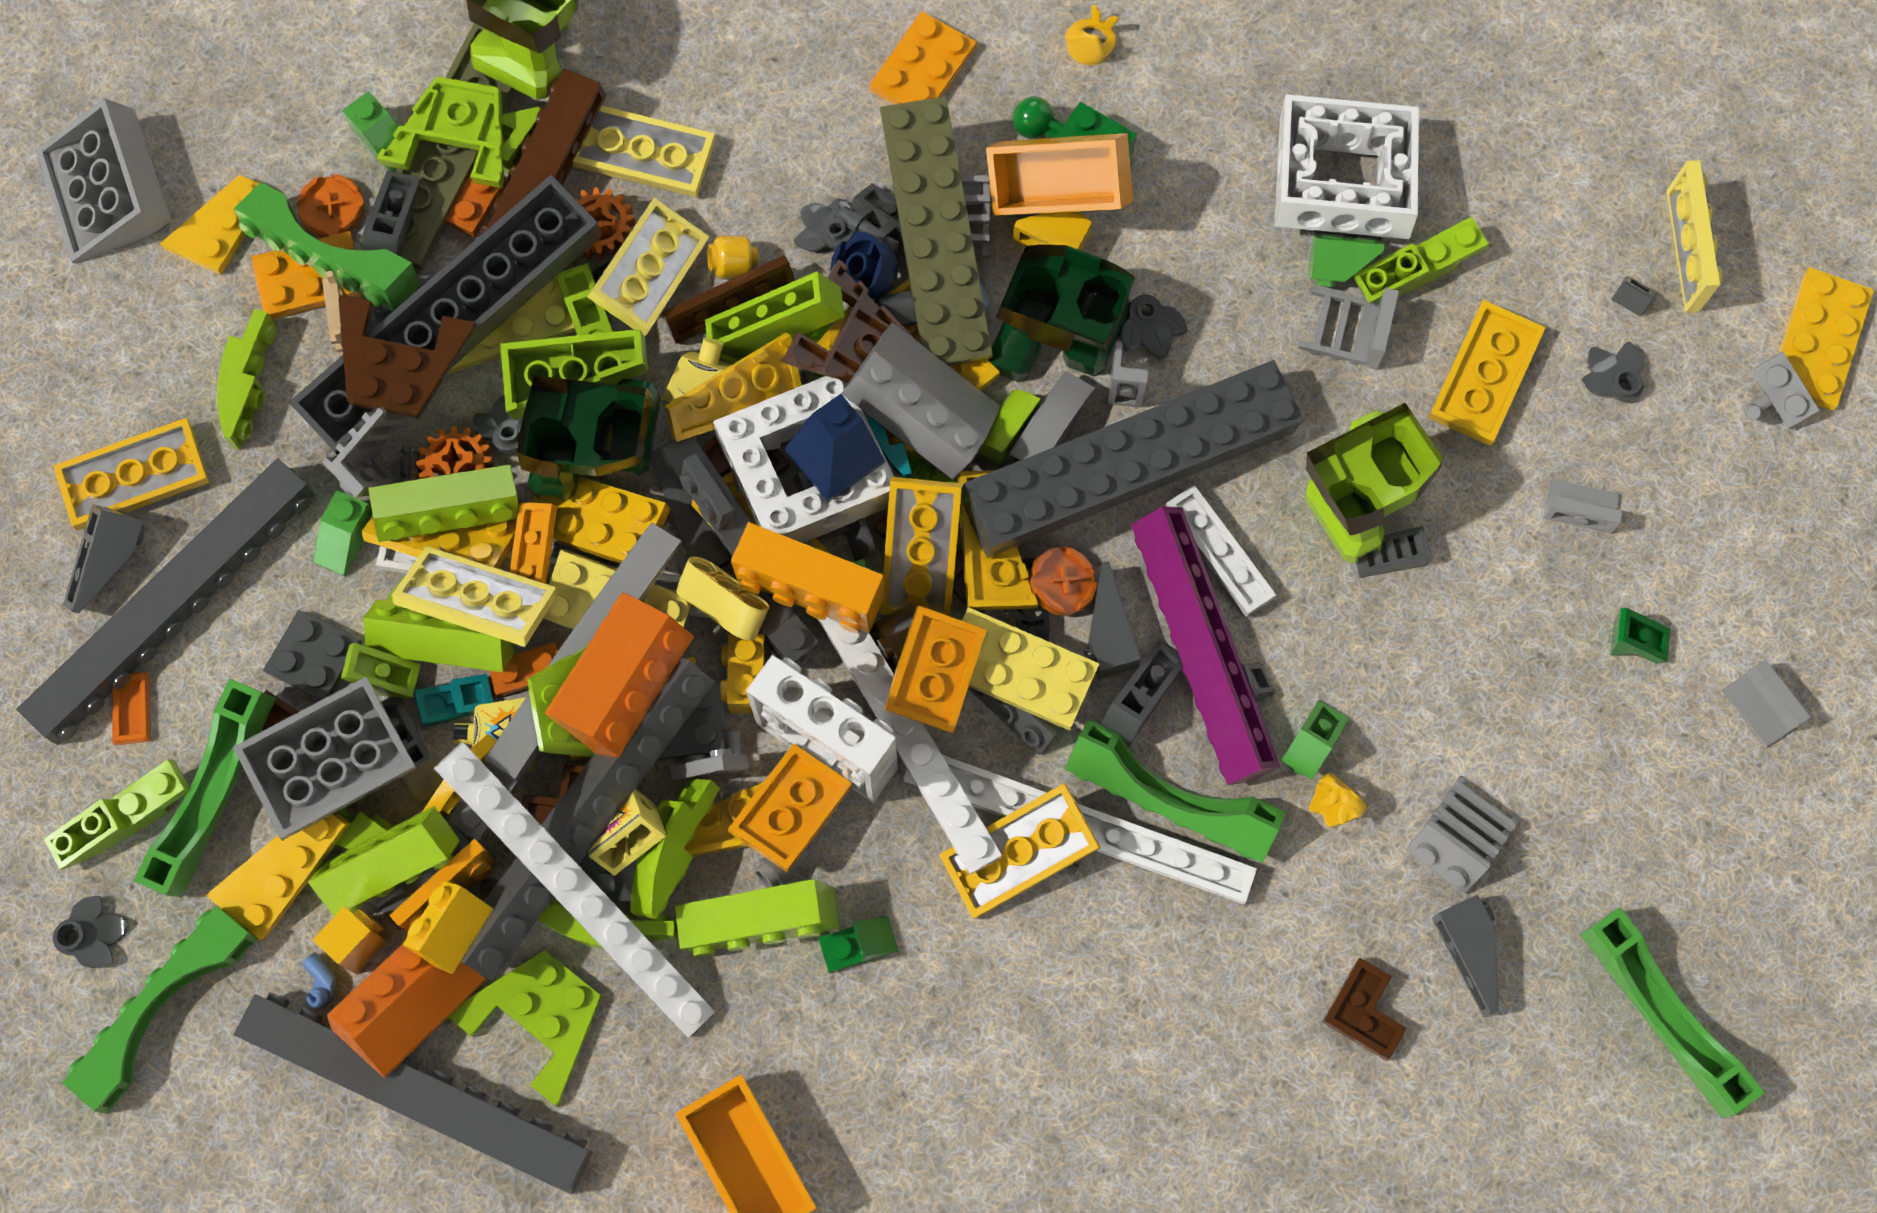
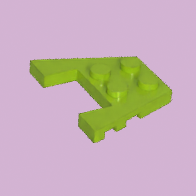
(457, 116)
(542, 690)
(549, 1005)

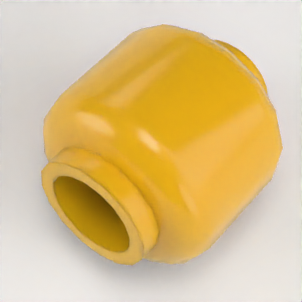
(731, 256)

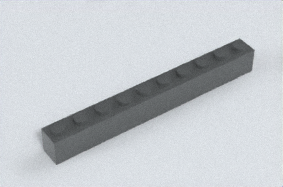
(166, 603)
(583, 817)
(418, 1095)

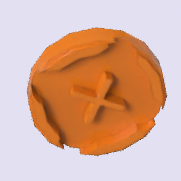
(330, 205)
(1063, 581)

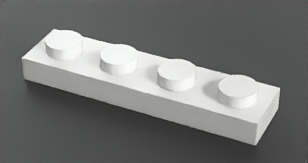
(1223, 553)

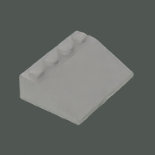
(103, 182)
(922, 401)
(324, 758)

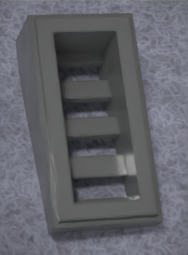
(1408, 561)

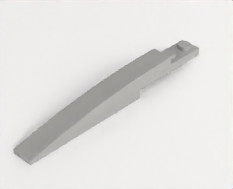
(518, 743)

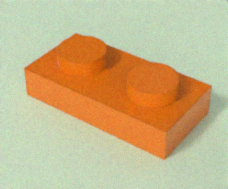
(472, 206)
(522, 667)

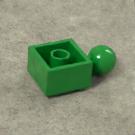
(1035, 119)

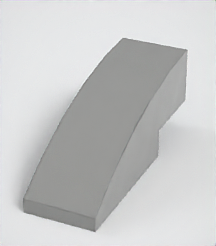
(1054, 417)

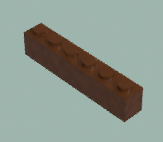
(555, 140)

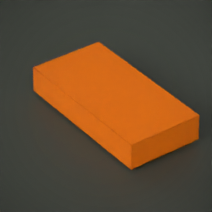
(132, 711)

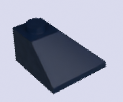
(834, 448)

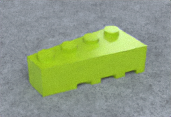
(587, 357)
(757, 916)

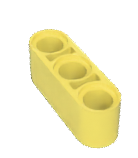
(722, 598)

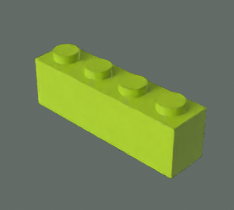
(789, 309)
(443, 503)
(432, 639)
(385, 861)

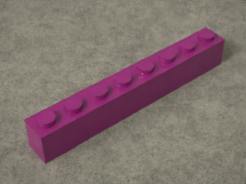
(1205, 646)

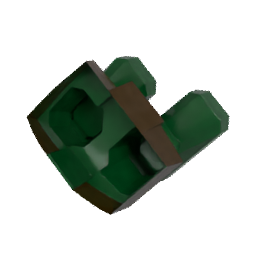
(1063, 279)
(569, 431)

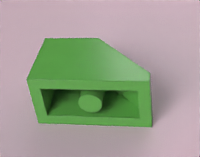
(371, 123)
(1340, 257)
(341, 532)
(1315, 740)

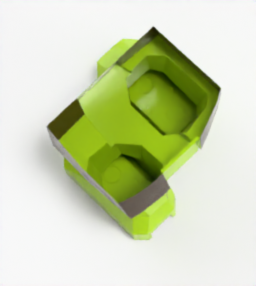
(520, 41)
(1367, 476)

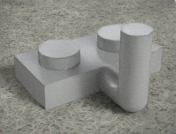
(1782, 390)
(720, 761)

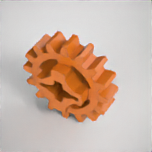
(612, 230)
(445, 449)

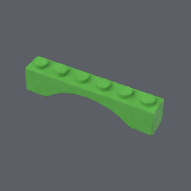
(375, 274)
(1237, 823)
(181, 844)
(1707, 1063)
(109, 1066)

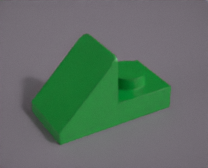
(1639, 636)
(858, 944)

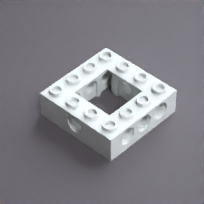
(1349, 128)
(766, 425)
(824, 726)

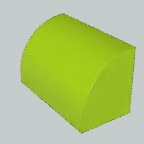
(1009, 424)

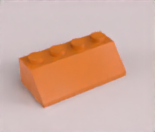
(619, 675)
(400, 1007)

